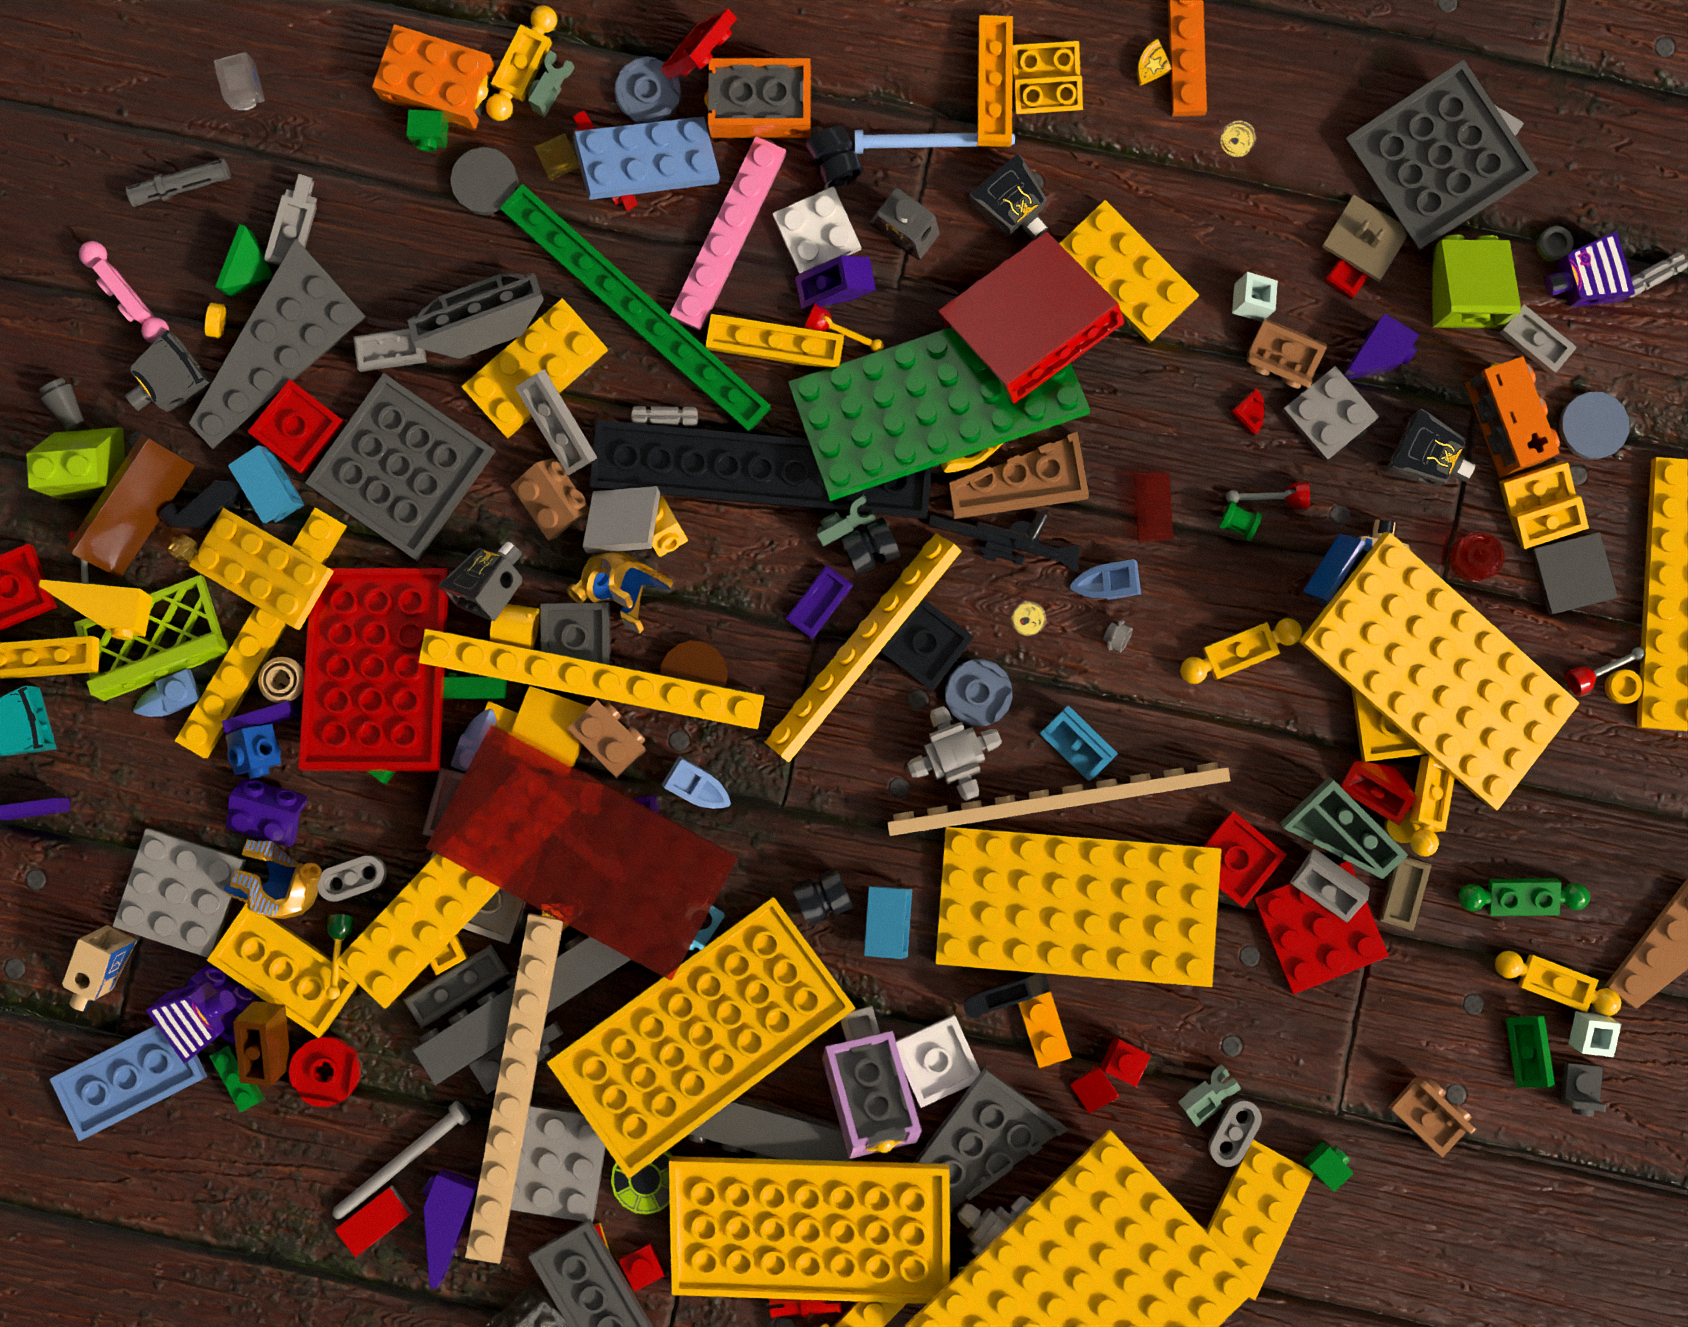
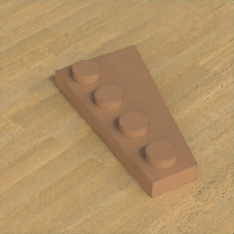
(1032, 480)
(1657, 956)

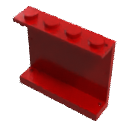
(1033, 315)

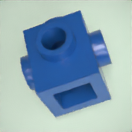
(253, 750)

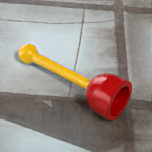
(821, 320)

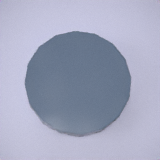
(646, 92)
(1594, 425)
(978, 693)

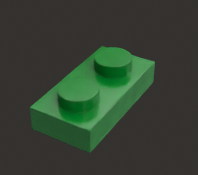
(1530, 1051)

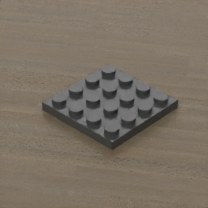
(1441, 155)
(400, 466)

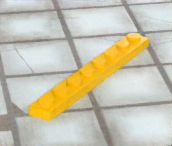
(862, 646)
(251, 649)

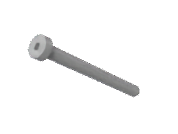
(456, 1115)

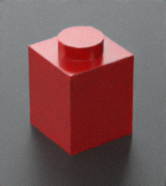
(1125, 1061)

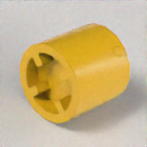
(516, 626)

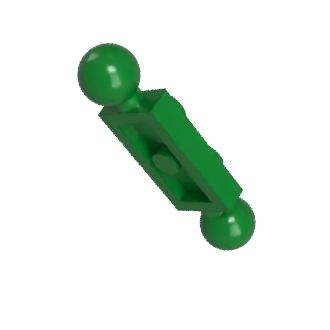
(1524, 897)

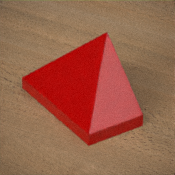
(1380, 789)

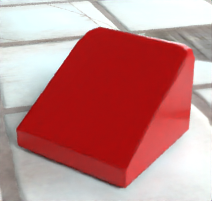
(1094, 1089)

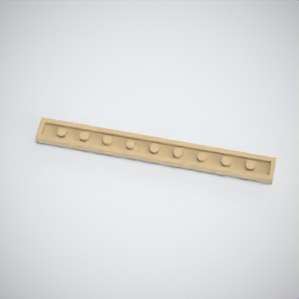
(1072, 796)
(514, 1088)

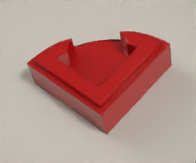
(1250, 412)

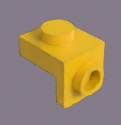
(667, 532)

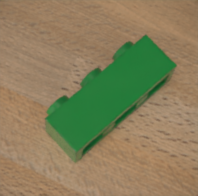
(474, 687)
(243, 1094)

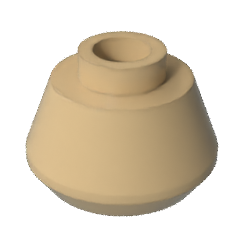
(275, 673)

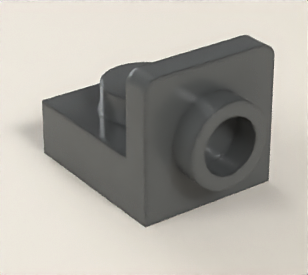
(1582, 1088)

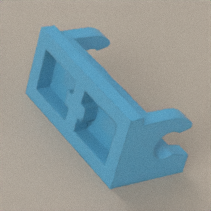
(266, 484)
(1078, 743)
(888, 922)

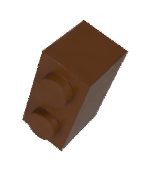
(262, 1043)

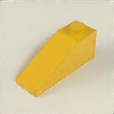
(114, 608)

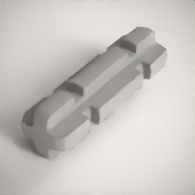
(1659, 272)
(665, 416)

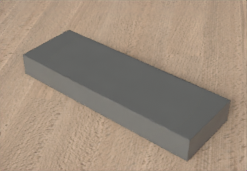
(456, 986)

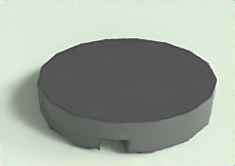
(483, 180)

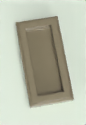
(1404, 893)

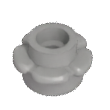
(1117, 636)

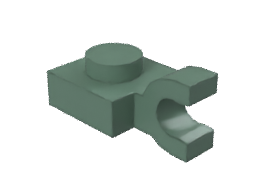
(545, 91)
(836, 526)
(1206, 1099)

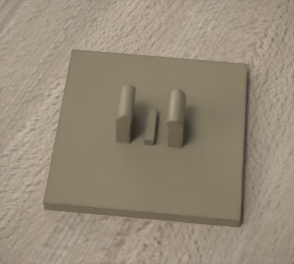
(1366, 238)

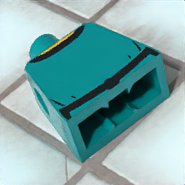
(24, 723)

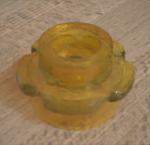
(183, 548)

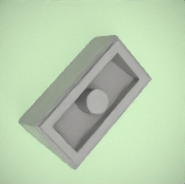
(1330, 885)

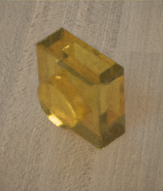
(557, 156)

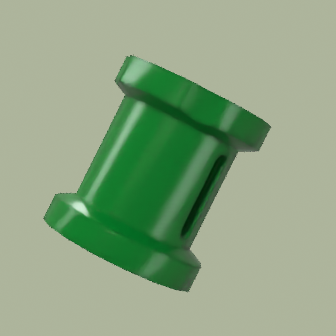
(1240, 520)

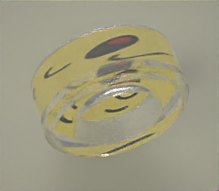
(1238, 138)
(1028, 618)

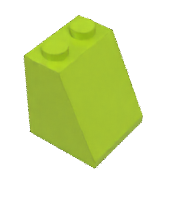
(1473, 283)
(76, 463)

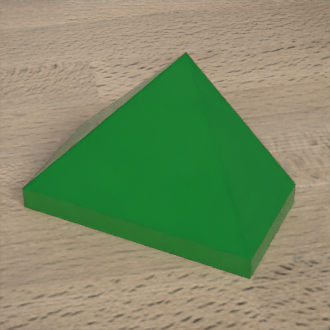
(244, 265)

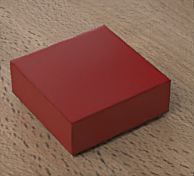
(1346, 279)

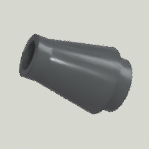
(61, 401)

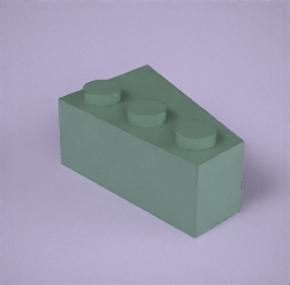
(1342, 827)

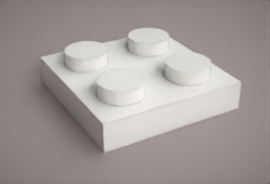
(816, 230)
(937, 1060)

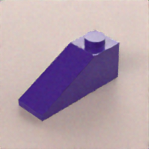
(445, 1217)

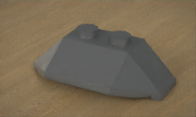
(477, 315)

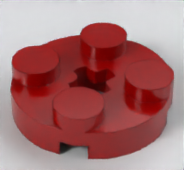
(309, 1083)

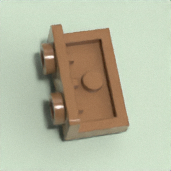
(1285, 354)
(550, 497)
(607, 738)
(1431, 1116)

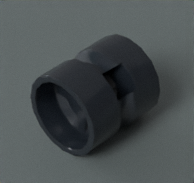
(833, 154)
(870, 546)
(822, 897)

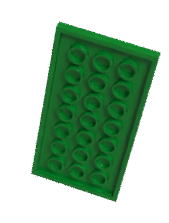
(918, 410)

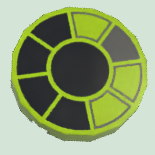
(647, 1189)

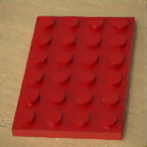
(363, 680)

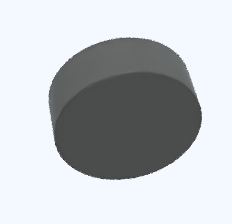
(1554, 243)

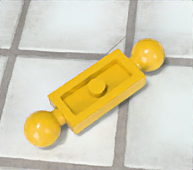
(521, 63)
(1241, 651)
(1431, 805)
(1558, 983)

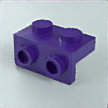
(265, 812)

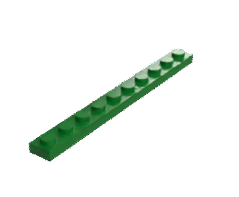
(635, 308)

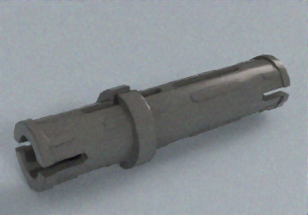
(188, 179)

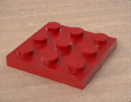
(1312, 940)

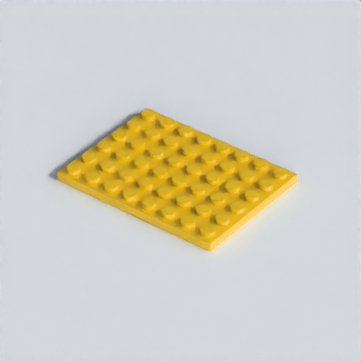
(1096, 1253)

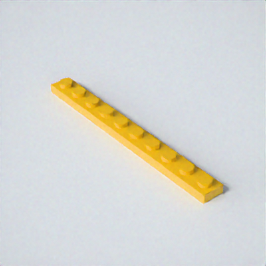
(591, 678)

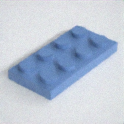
(646, 157)
(123, 1082)

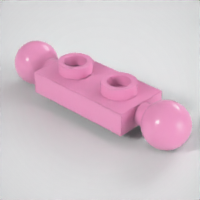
(95, 256)

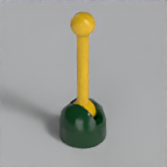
(338, 928)

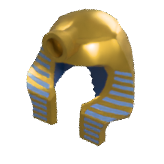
(619, 579)
(290, 885)

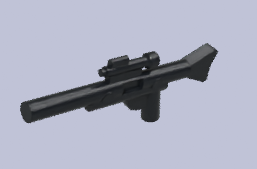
(1002, 540)

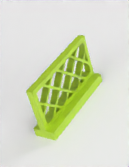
(168, 661)

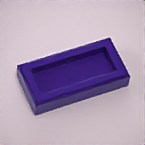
(819, 602)
(262, 717)
(34, 808)

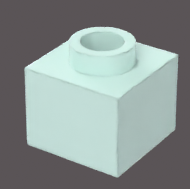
(1254, 296)
(1594, 1034)

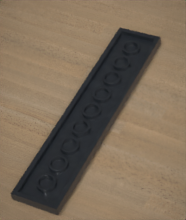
(736, 470)

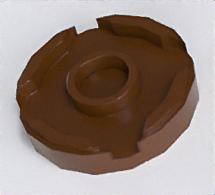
(696, 663)

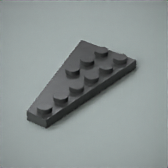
(287, 332)
(988, 1136)

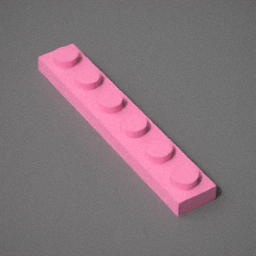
(728, 234)

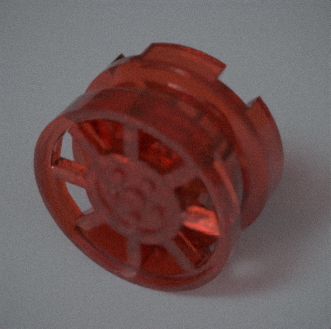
(1476, 557)

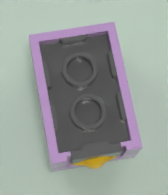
(871, 1095)

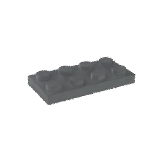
(587, 1281)

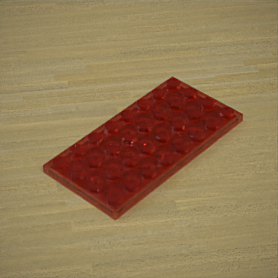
(582, 851)

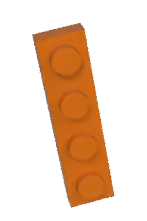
(1187, 57)

